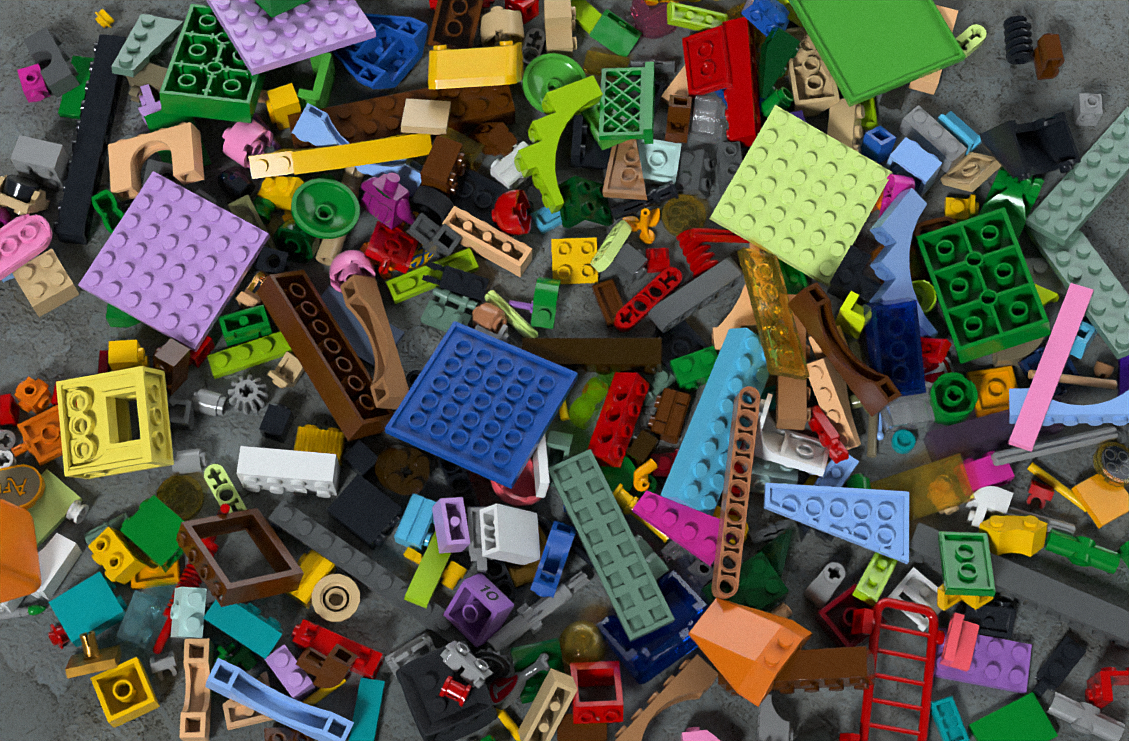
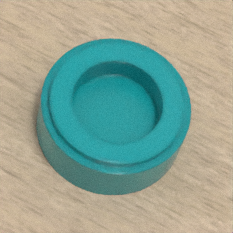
(903, 441)

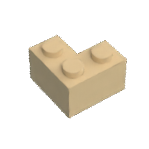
(558, 25)

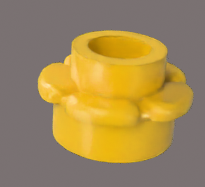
(104, 18)

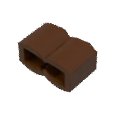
(1048, 56)

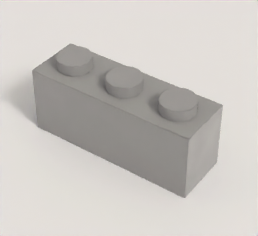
(932, 137)

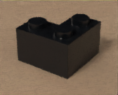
(850, 278)

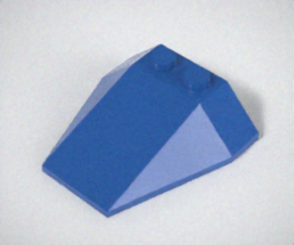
(388, 56)

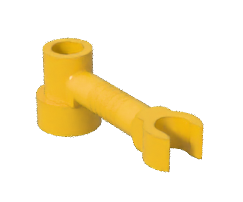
(450, 575)

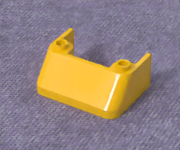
(475, 66)

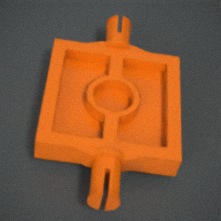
(41, 436)

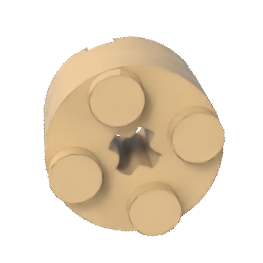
(501, 26)

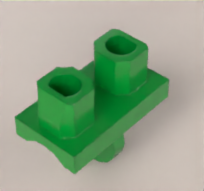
(242, 656)

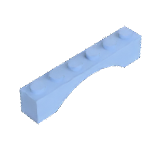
(317, 128)
(1112, 411)
(250, 692)

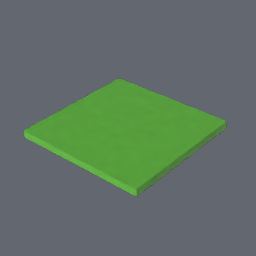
(878, 42)

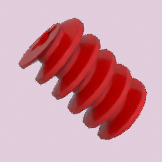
(696, 254)

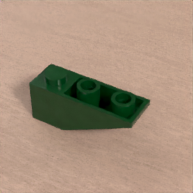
(774, 56)

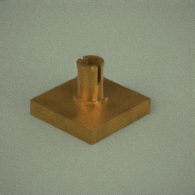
(92, 659)

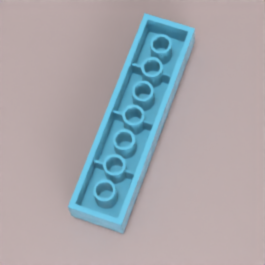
(702, 457)

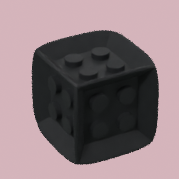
(439, 716)

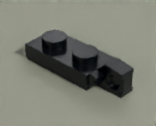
(1058, 666)

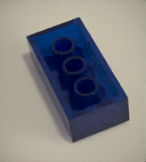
(896, 343)

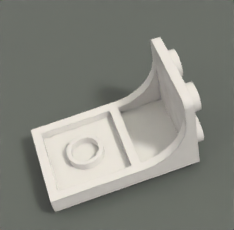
(787, 446)

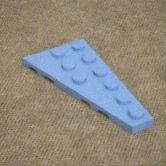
(857, 515)

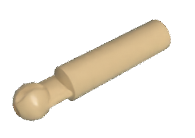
(332, 247)

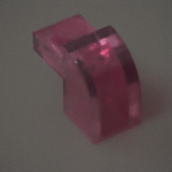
(651, 22)

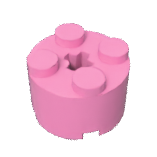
(246, 140)

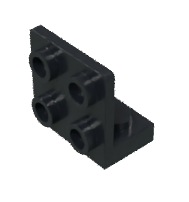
(585, 149)

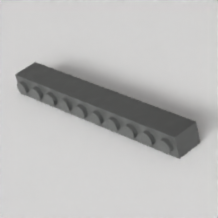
(1038, 593)

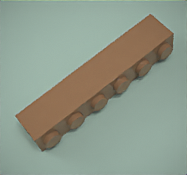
(793, 393)

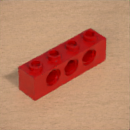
(618, 418)

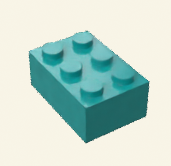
(246, 626)

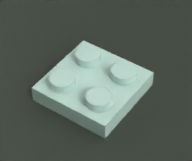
(659, 161)

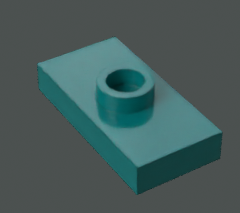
(948, 720)

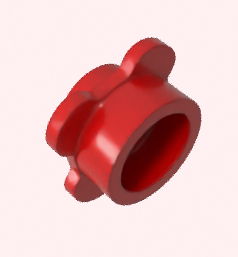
(58, 635)

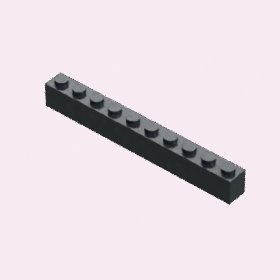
(91, 143)

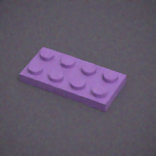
(994, 664)

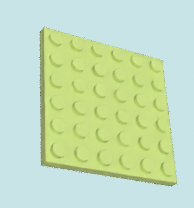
(801, 195)

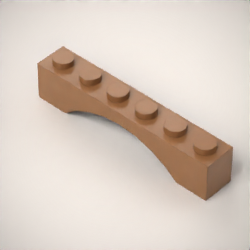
(365, 302)
(689, 684)

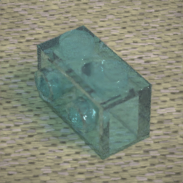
(140, 620)

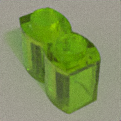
(584, 408)

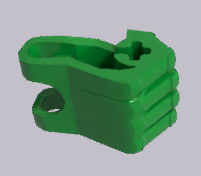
(1014, 196)

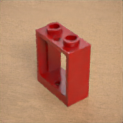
(597, 674)

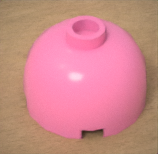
(348, 264)

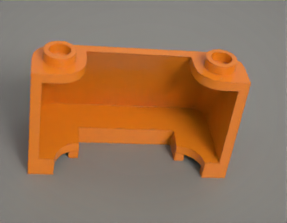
(18, 553)

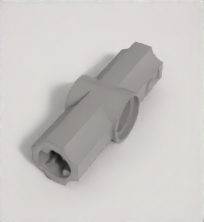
(1085, 718)

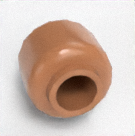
(489, 317)

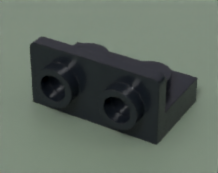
(993, 618)

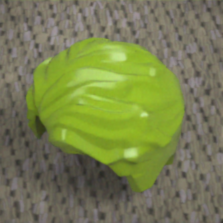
(925, 295)

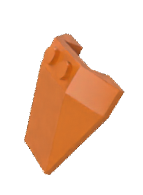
(747, 645)

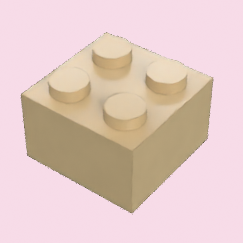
(45, 283)

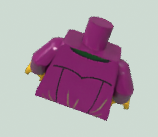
(387, 200)

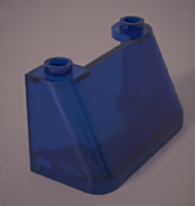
(663, 647)

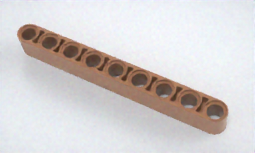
(729, 501)

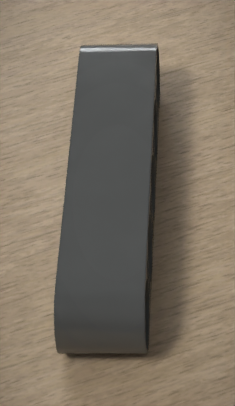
(696, 294)

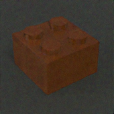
(444, 166)

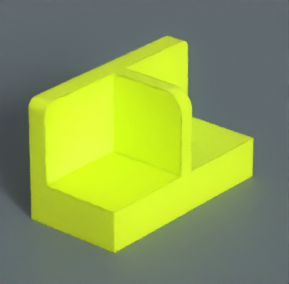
(851, 316)

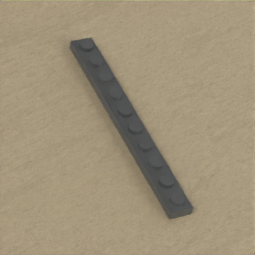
(363, 570)

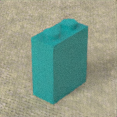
(89, 607)

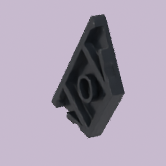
(679, 342)

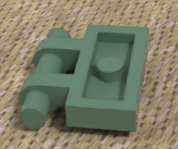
(442, 316)

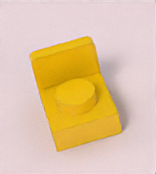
(960, 208)

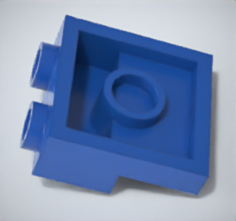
(766, 14)

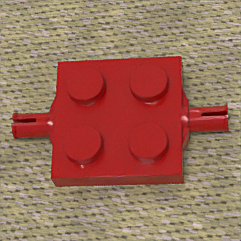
(391, 247)

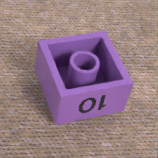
(478, 609)

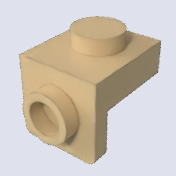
(287, 371)

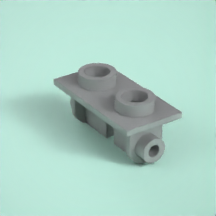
(412, 650)
(475, 670)

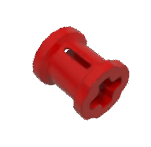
(455, 690)

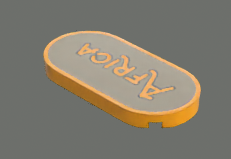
(21, 485)

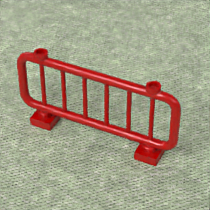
(869, 623)

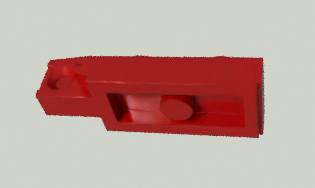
(827, 435)

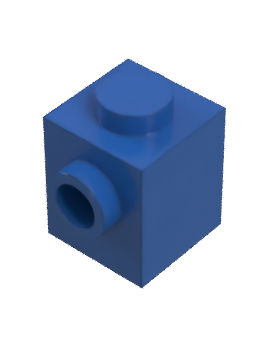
(877, 144)

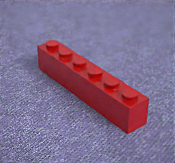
(743, 95)

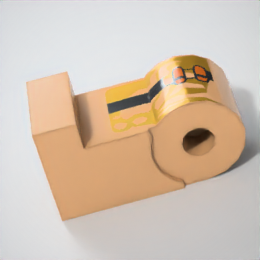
(249, 297)

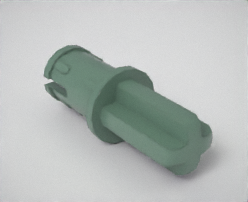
(115, 523)

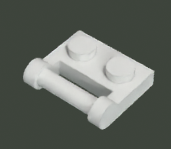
(920, 591)

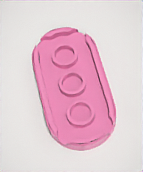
(22, 241)

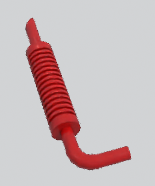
(190, 579)

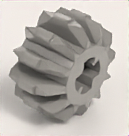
(253, 400)

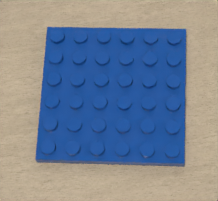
(482, 404)

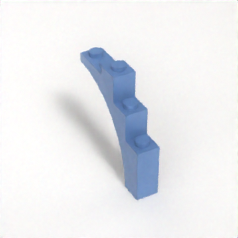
(895, 232)

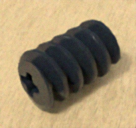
(1018, 40)

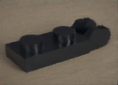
(458, 281)

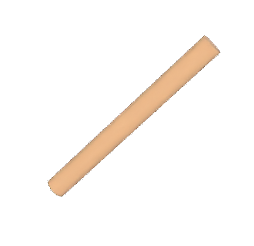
(1082, 380)

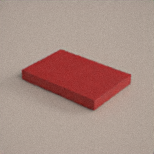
(707, 61)

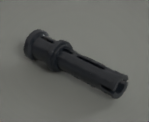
(654, 197)

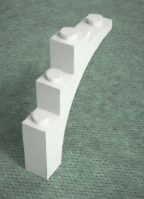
(55, 563)

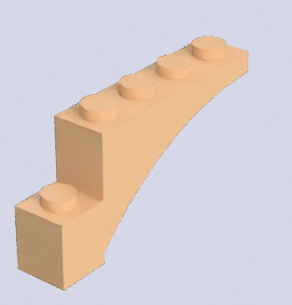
(740, 316)
(832, 395)

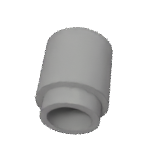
(209, 402)
(189, 461)

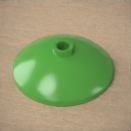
(547, 73)

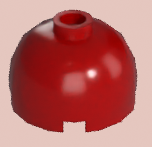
(511, 213)

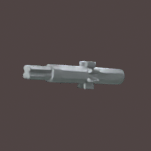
(530, 617)

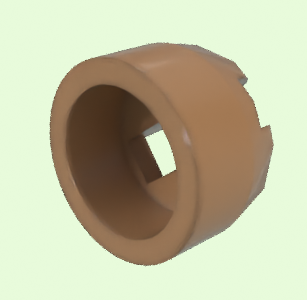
(1103, 368)

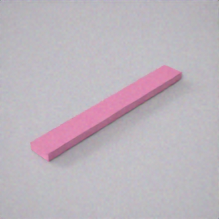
(1051, 367)

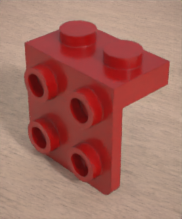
(1100, 685)

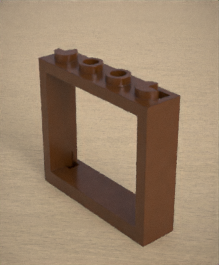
(287, 571)

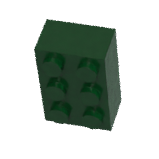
(757, 588)

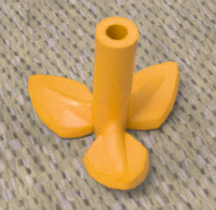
(647, 219)

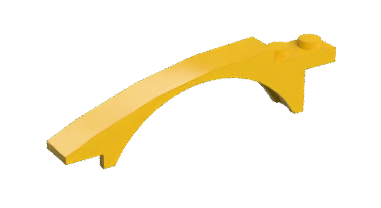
(317, 159)

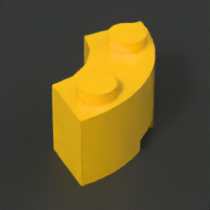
(1014, 534)

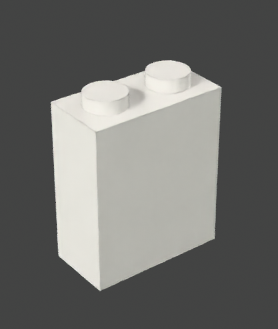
(509, 534)

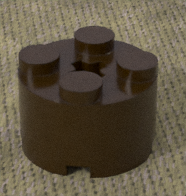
(415, 469)

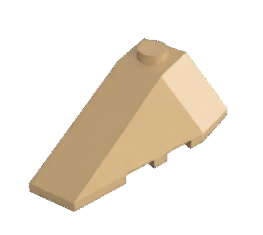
(809, 78)

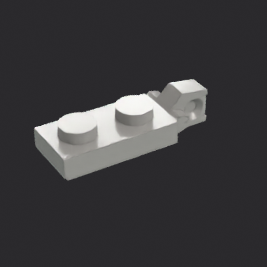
(475, 545)

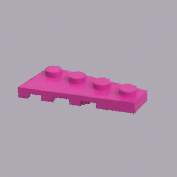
(682, 524)

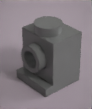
(696, 577)

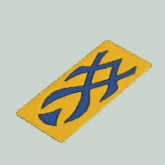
(420, 258)

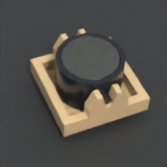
(22, 194)

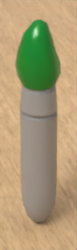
(23, 611)

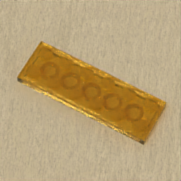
(772, 314)

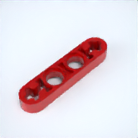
(649, 300)

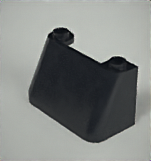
(1033, 146)

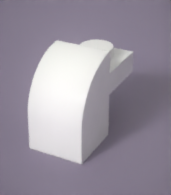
(989, 502)

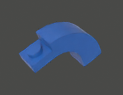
(553, 559)

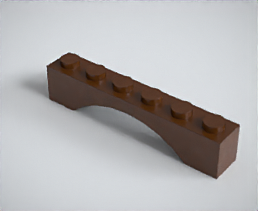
(816, 315)

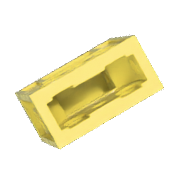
(103, 424)

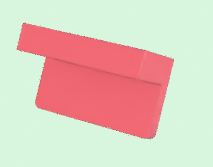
(959, 643)

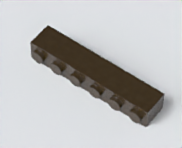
(600, 354)

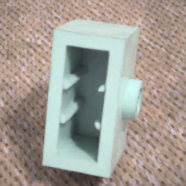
(188, 612)

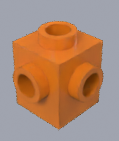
(33, 395)

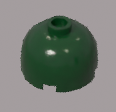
(296, 242)

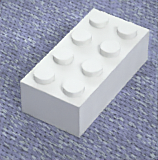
(288, 471)

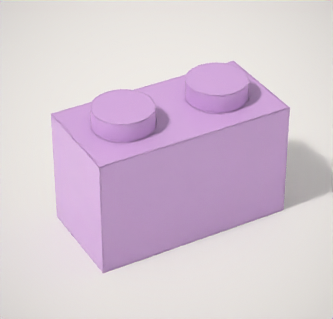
(451, 525)
(290, 675)

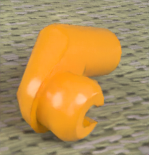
(640, 475)

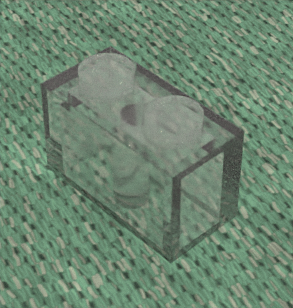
(908, 413)

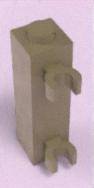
(151, 75)

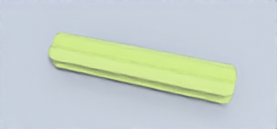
(512, 316)

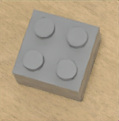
(41, 161)

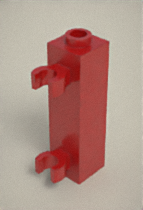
(323, 640)

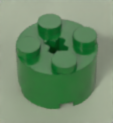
(962, 398)

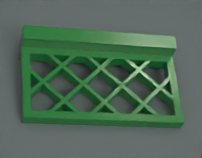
(645, 108)

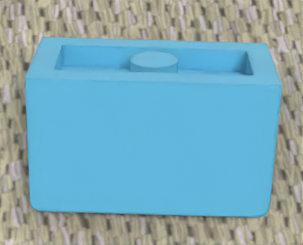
(960, 131)

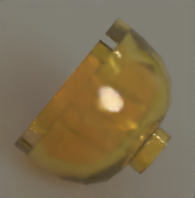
(582, 643)

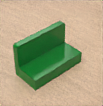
(615, 34)

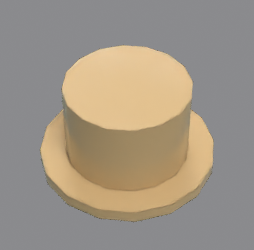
(335, 598)

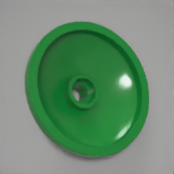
(326, 199)

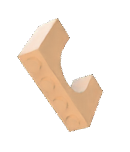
(129, 155)

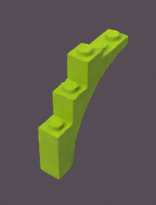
(539, 159)

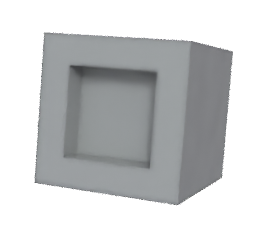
(1087, 109)

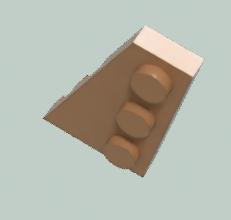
(624, 173)

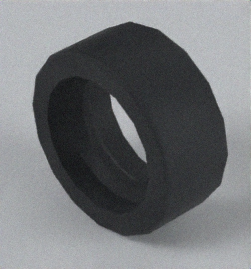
(431, 204)

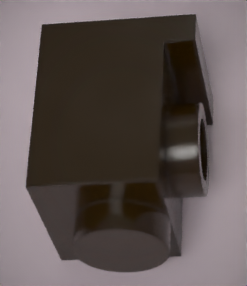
(641, 447)

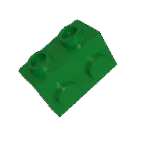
(693, 369)

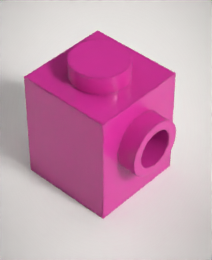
(33, 83)

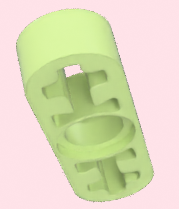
(611, 246)
(224, 486)

